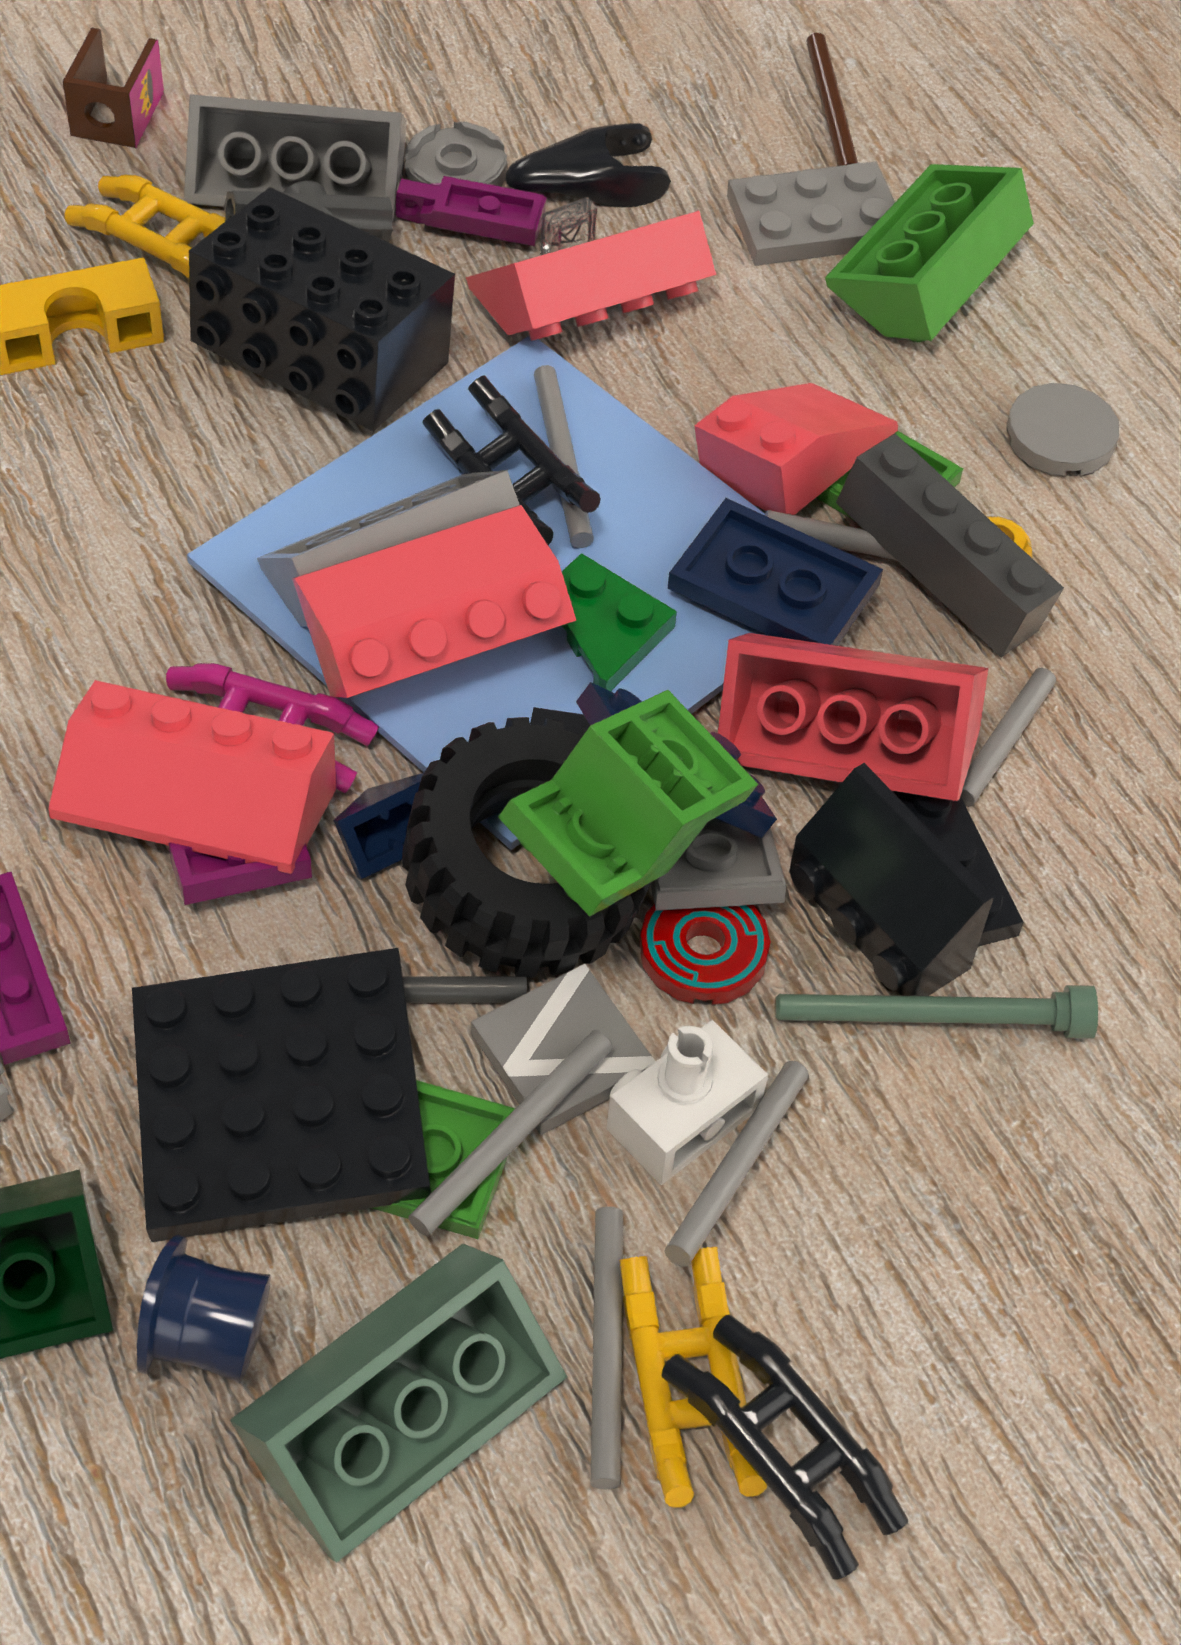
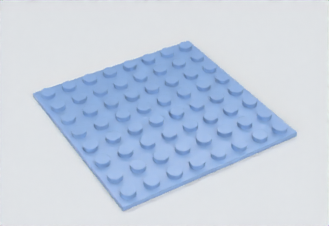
(646, 520)

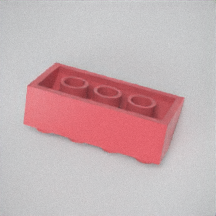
(596, 275)
(432, 601)
(836, 707)
(193, 775)

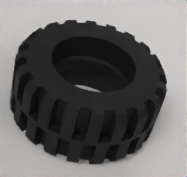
(467, 894)

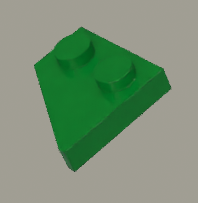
(613, 621)

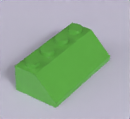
(933, 248)

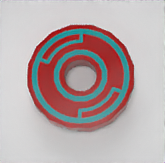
(699, 976)

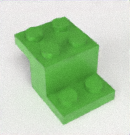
(627, 801)

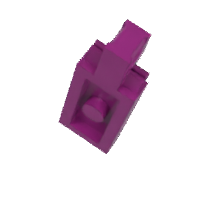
(473, 208)

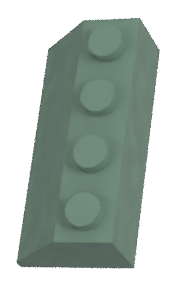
(400, 1399)

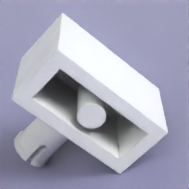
(685, 1099)

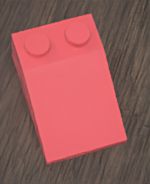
(787, 443)

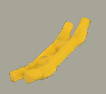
(148, 202)
(654, 1348)

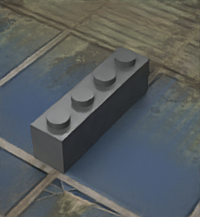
(948, 545)

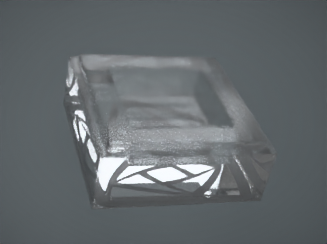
(568, 226)

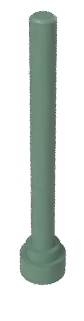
(1067, 1011)

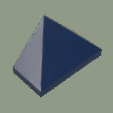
(377, 824)

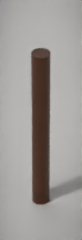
(831, 100)

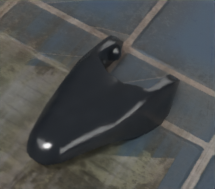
(586, 168)

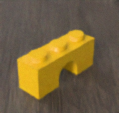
(106, 298)

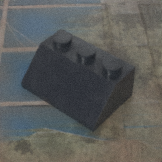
(890, 886)

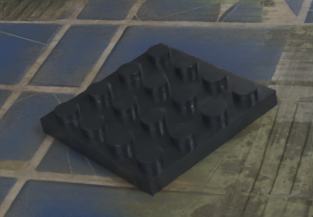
(277, 1095)

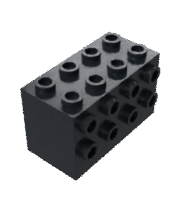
(320, 307)

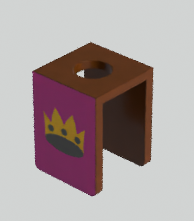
(131, 104)

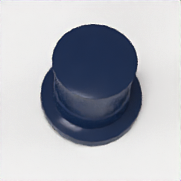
(200, 1313)

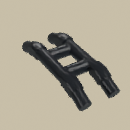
(515, 436)
(790, 1483)

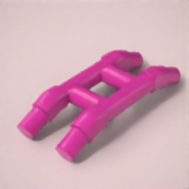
(296, 705)

